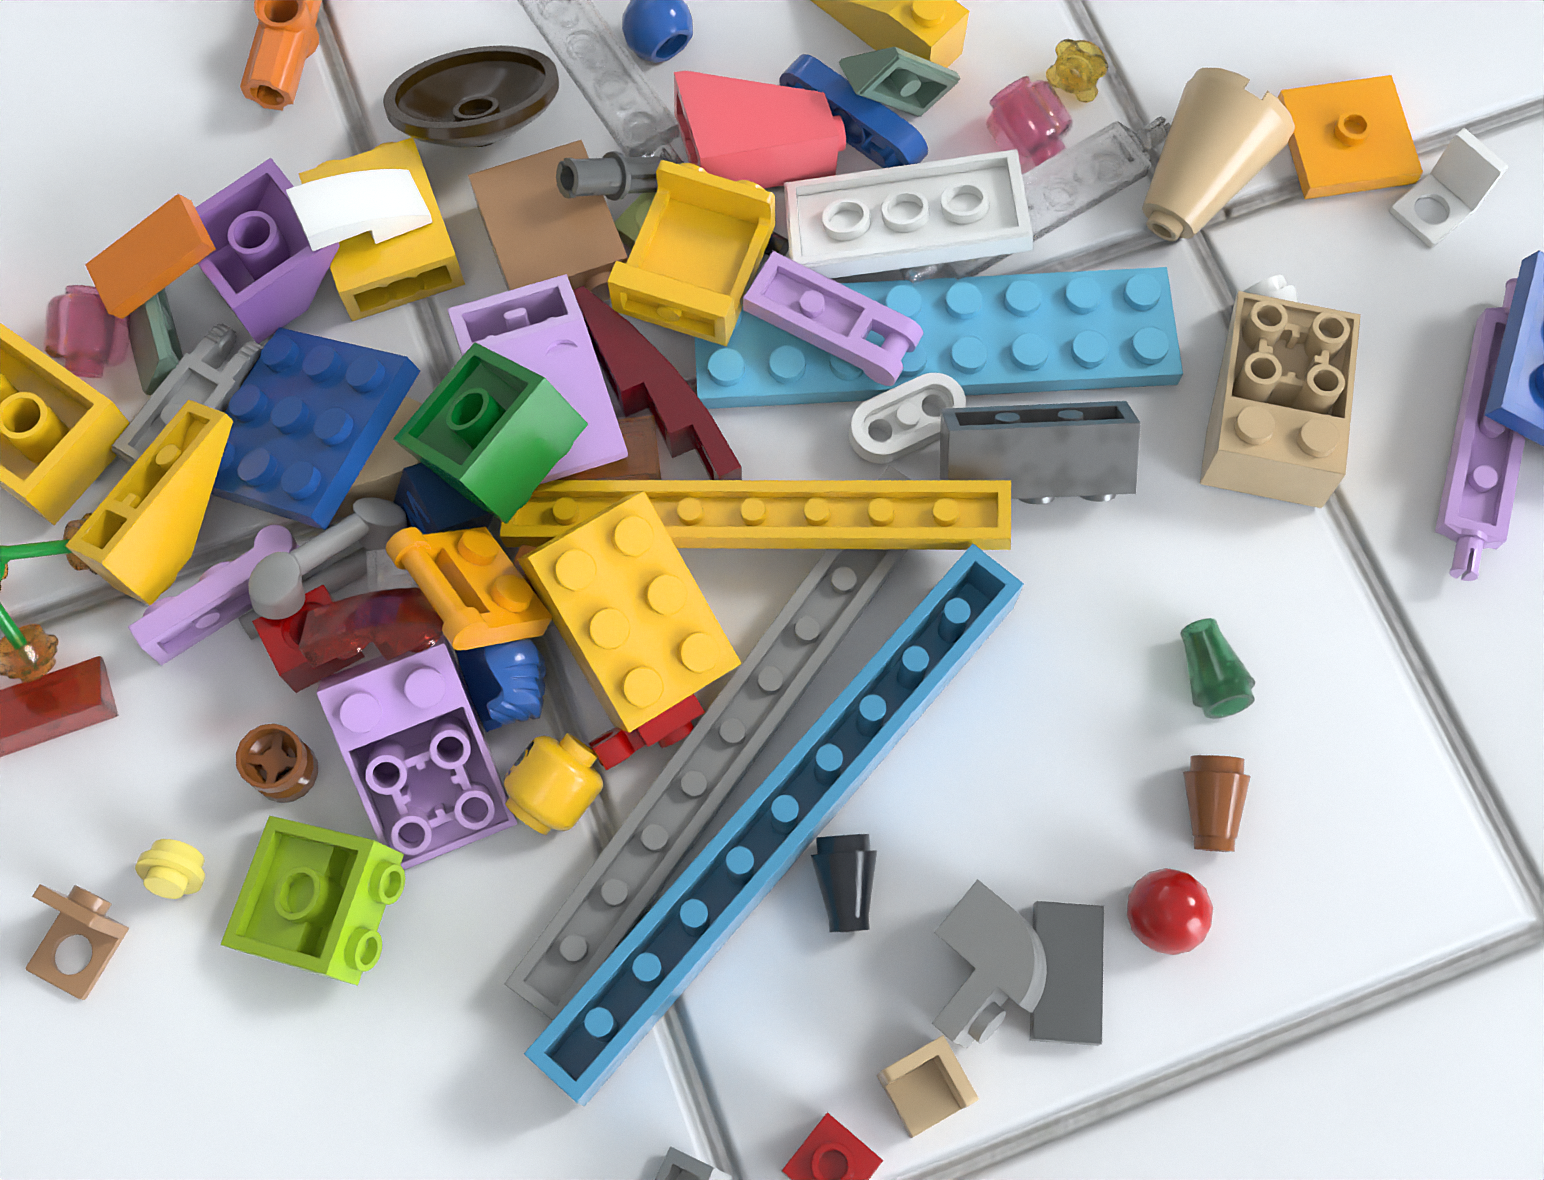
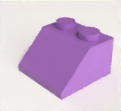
(261, 252)

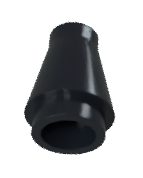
(845, 879)

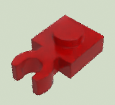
(665, 729)

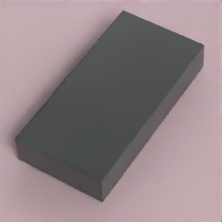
(1073, 988)

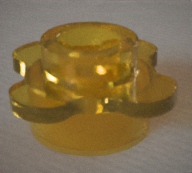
(1086, 60)

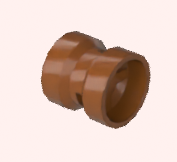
(265, 755)

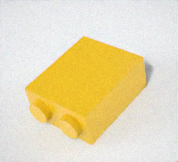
(402, 267)

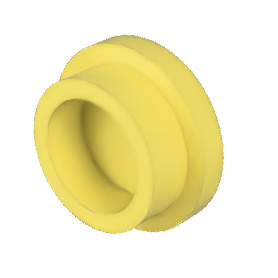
(171, 869)

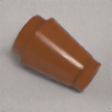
(1215, 800)

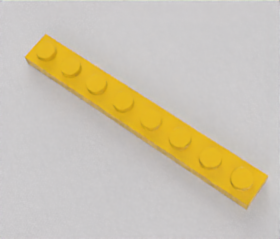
(786, 512)

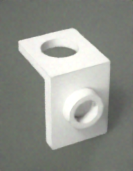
(1457, 181)

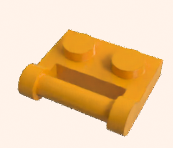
(470, 586)

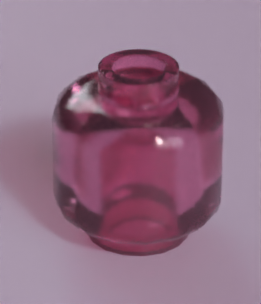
(1029, 119)
(84, 333)

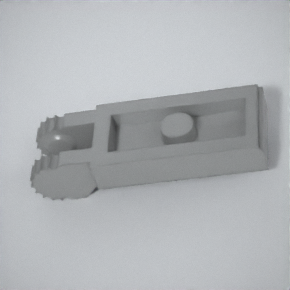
(193, 380)

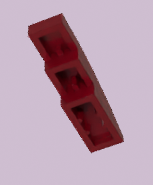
(646, 380)

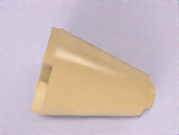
(1212, 151)

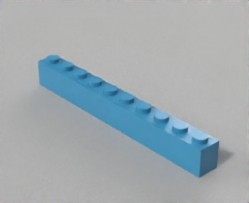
(773, 828)

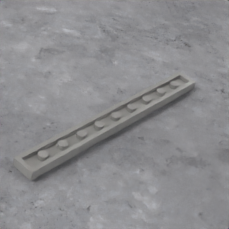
(701, 775)

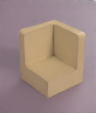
(927, 1086)

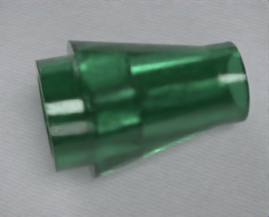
(1215, 671)

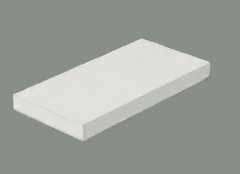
(909, 215)

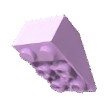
(548, 335)
(416, 752)

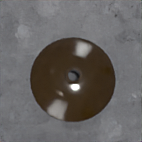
(472, 95)

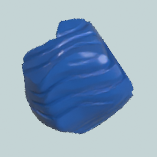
(504, 681)

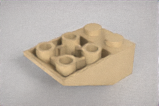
(1283, 401)

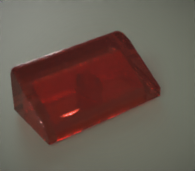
(55, 705)

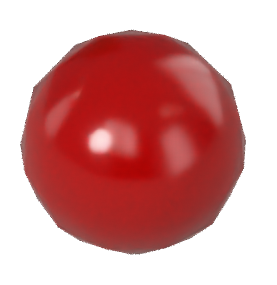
(1169, 911)

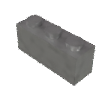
(1044, 449)

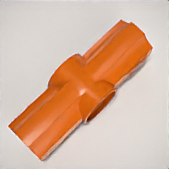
(279, 50)

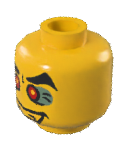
(553, 783)

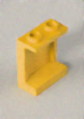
(695, 253)

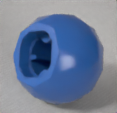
(657, 28)

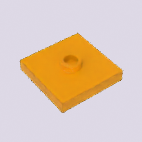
(1350, 137)

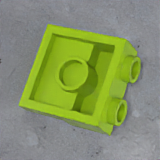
(315, 900)

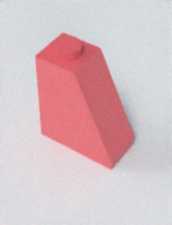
(756, 129)

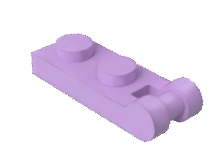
(832, 317)
(216, 600)

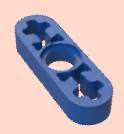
(867, 123)

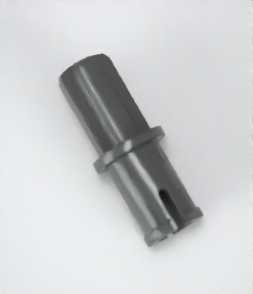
(607, 176)

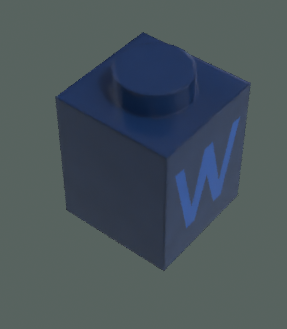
(436, 505)

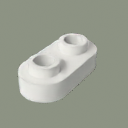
(902, 417)

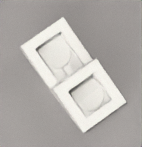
(358, 202)

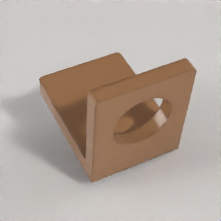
(79, 915)

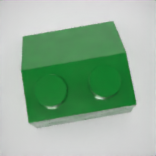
(492, 431)

